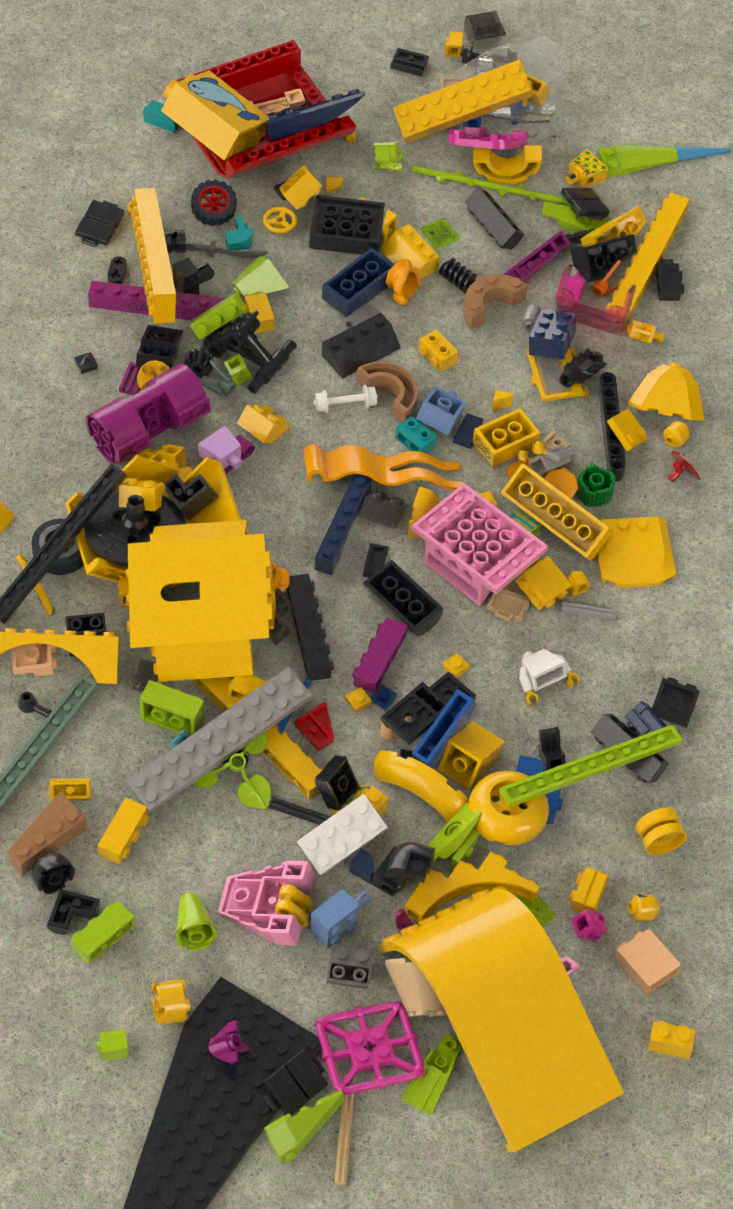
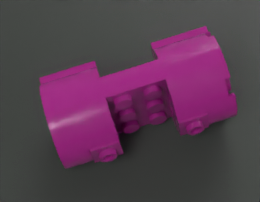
(129, 424)

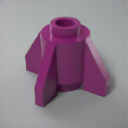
(227, 1044)

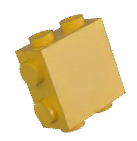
(543, 583)

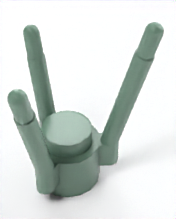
(225, 384)

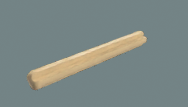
(344, 1139)

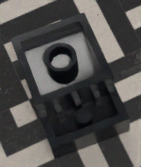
(159, 345)

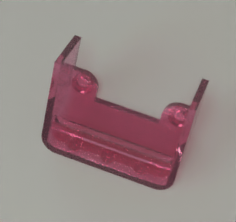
(611, 321)

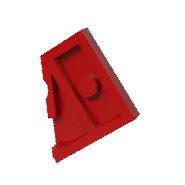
(316, 726)

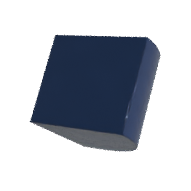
(363, 866)

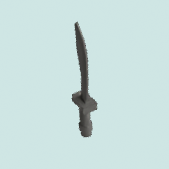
(212, 249)

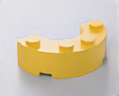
(507, 170)

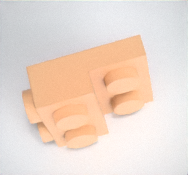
(34, 659)

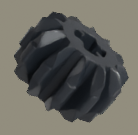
(199, 362)

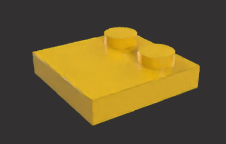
(627, 429)

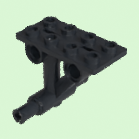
(242, 340)

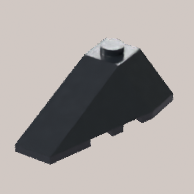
(598, 258)

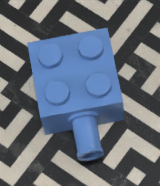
(441, 410)
(337, 917)

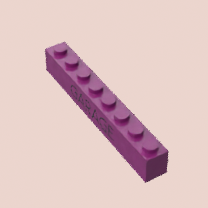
(133, 300)

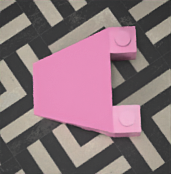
(252, 900)

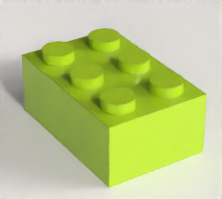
(171, 708)

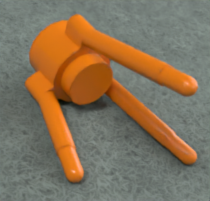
(601, 287)

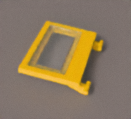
(546, 377)

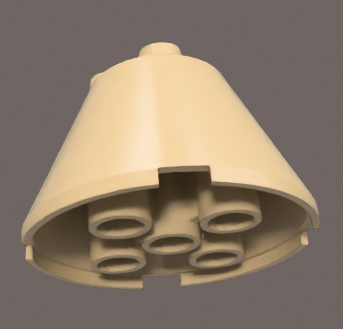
(414, 989)

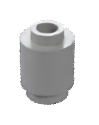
(530, 317)

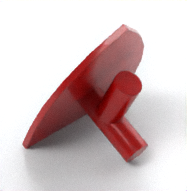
(680, 465)

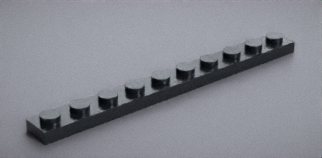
(60, 540)

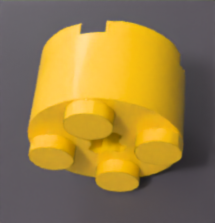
(170, 1002)

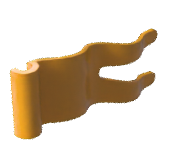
(359, 460)

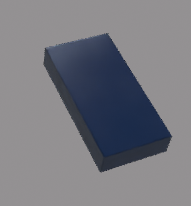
(465, 433)

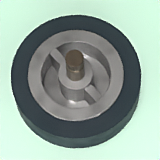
(69, 560)

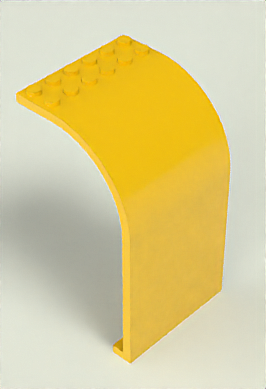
(512, 1013)

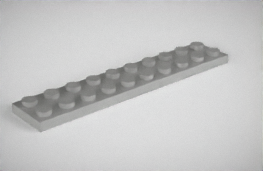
(219, 739)

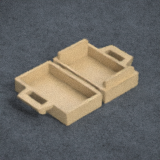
(509, 602)

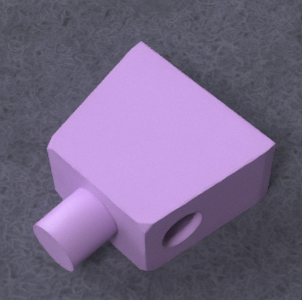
(221, 447)

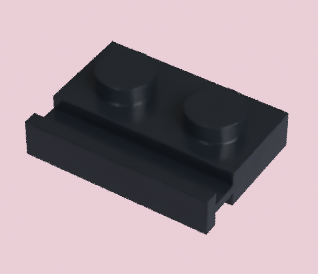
(409, 62)

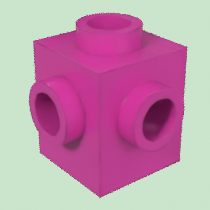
(589, 925)

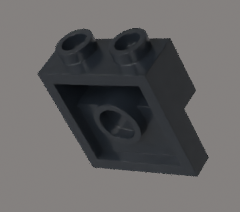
(675, 701)

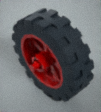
(213, 187)

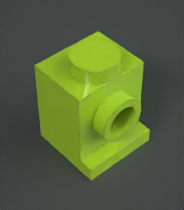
(238, 370)

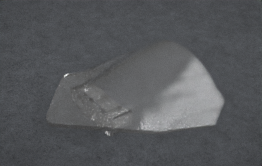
(539, 58)

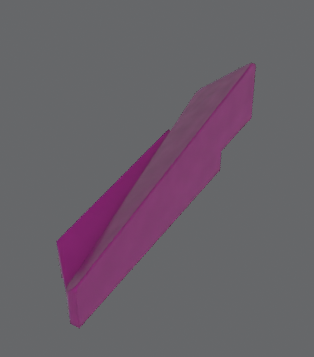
(539, 257)

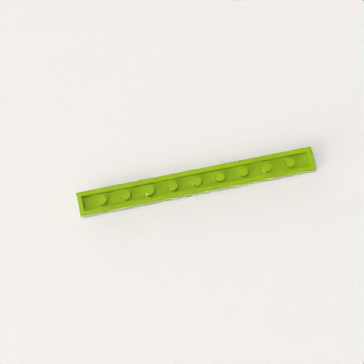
(590, 766)

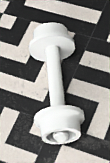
(369, 397)

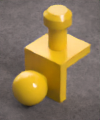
(644, 332)

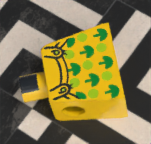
(586, 170)

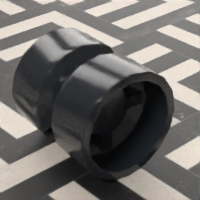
(175, 241)

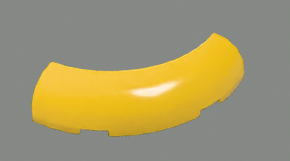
(419, 780)

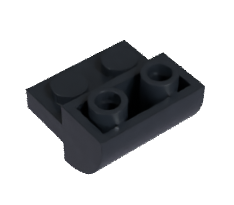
(86, 622)

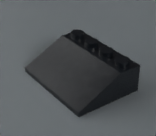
(346, 225)

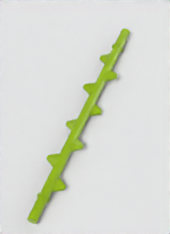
(502, 189)

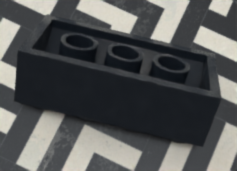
(360, 345)

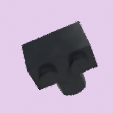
(188, 277)

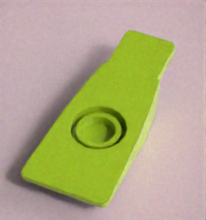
(567, 218)
(454, 832)
(438, 1066)

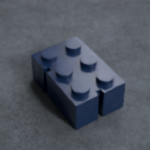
(552, 334)

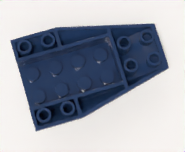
(310, 116)

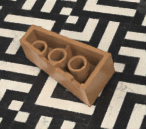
(47, 834)

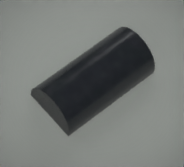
(404, 598)

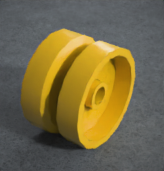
(661, 831)

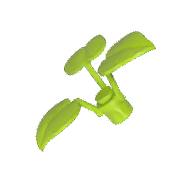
(253, 792)

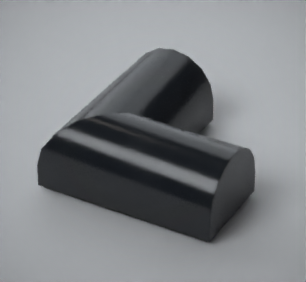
(71, 904)

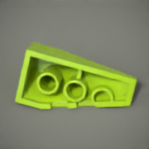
(291, 1134)

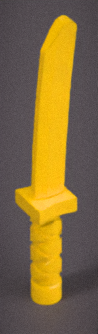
(38, 588)

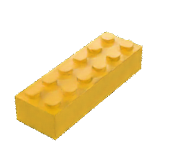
(557, 512)

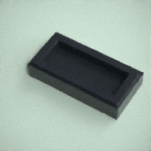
(375, 559)

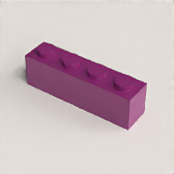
(379, 655)

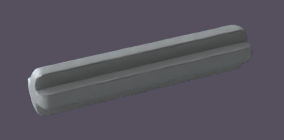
(588, 610)

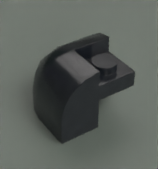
(409, 861)

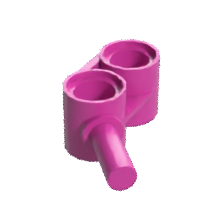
(576, 286)

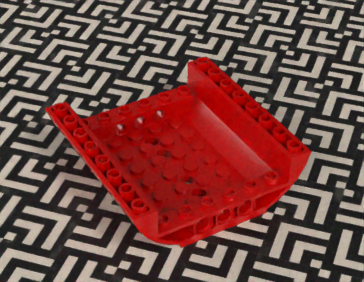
(266, 78)

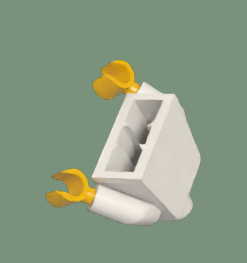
(542, 670)

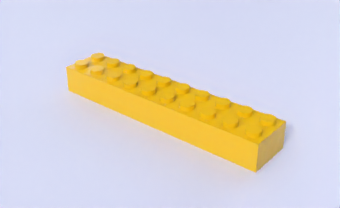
(153, 256)

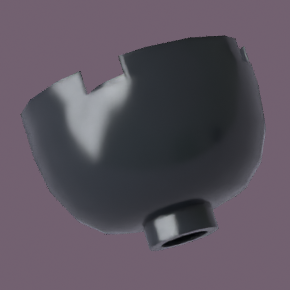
(52, 872)

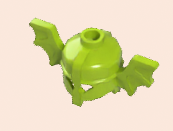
(387, 156)

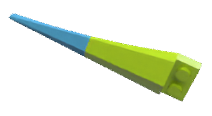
(633, 158)

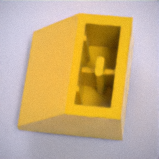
(263, 423)

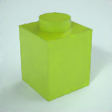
(113, 1045)

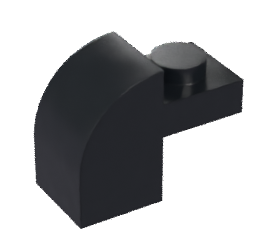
(550, 748)

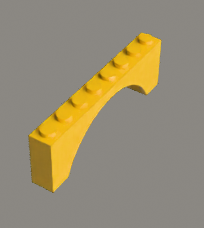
(95, 651)

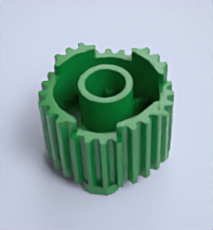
(595, 486)

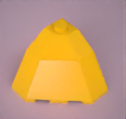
(669, 391)

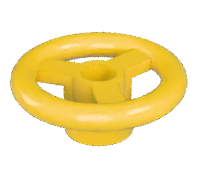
(280, 226)

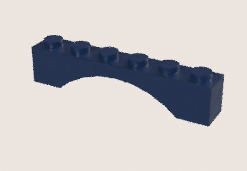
(337, 533)

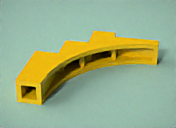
(466, 880)

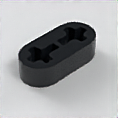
(119, 271)

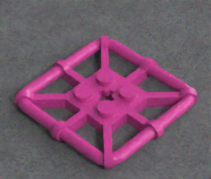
(378, 1038)

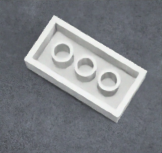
(342, 835)

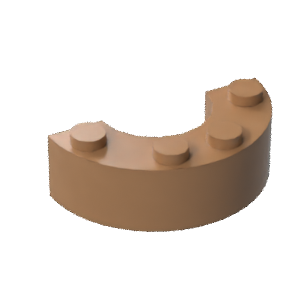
(490, 289)
(395, 380)

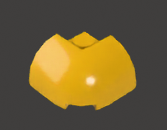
(423, 503)

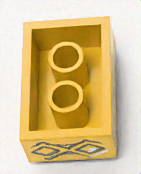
(505, 437)

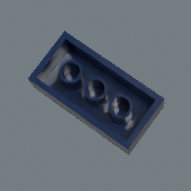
(357, 282)

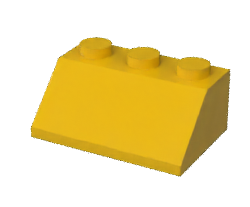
(409, 245)

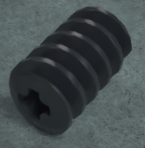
(457, 274)

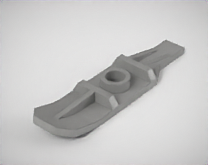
(358, 316)

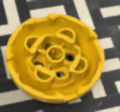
(502, 823)

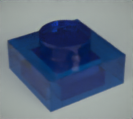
(383, 697)

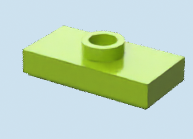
(466, 849)

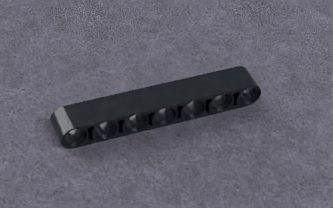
(609, 408)

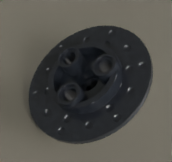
(117, 526)

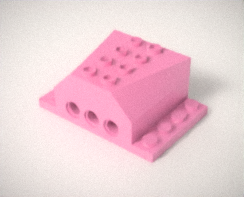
(476, 544)

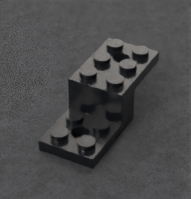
(423, 705)

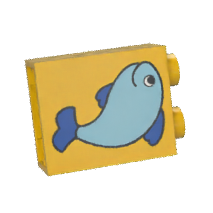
(214, 114)

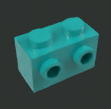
(416, 436)

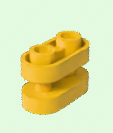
(294, 903)

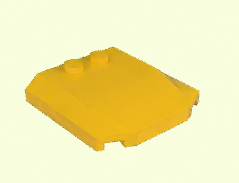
(637, 553)

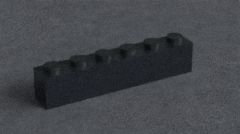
(308, 627)

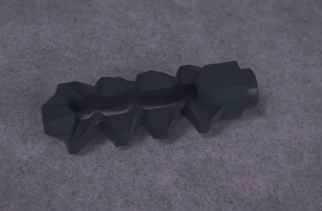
(573, 375)

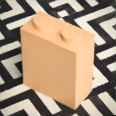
(647, 961)

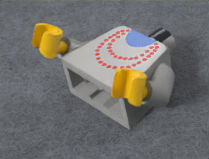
(548, 459)

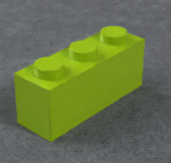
(218, 315)
(102, 932)

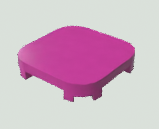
(479, 138)

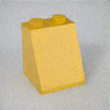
(470, 754)

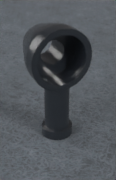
(31, 705)

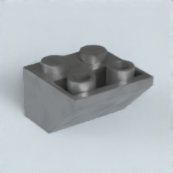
(350, 966)

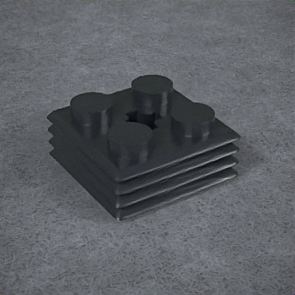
(336, 782)

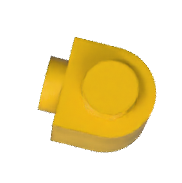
(579, 583)

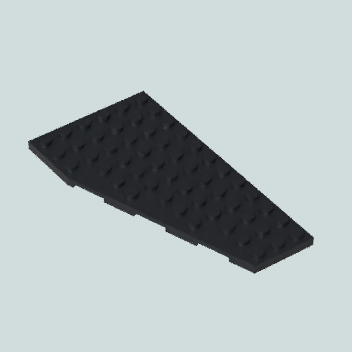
(212, 1107)

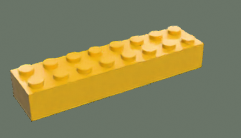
(463, 101)

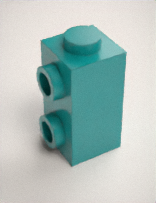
(154, 116)

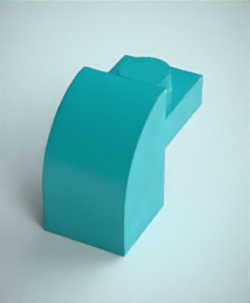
(241, 237)

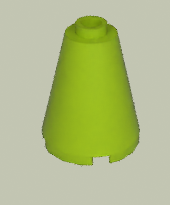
(194, 924)

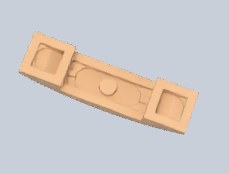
(292, 99)

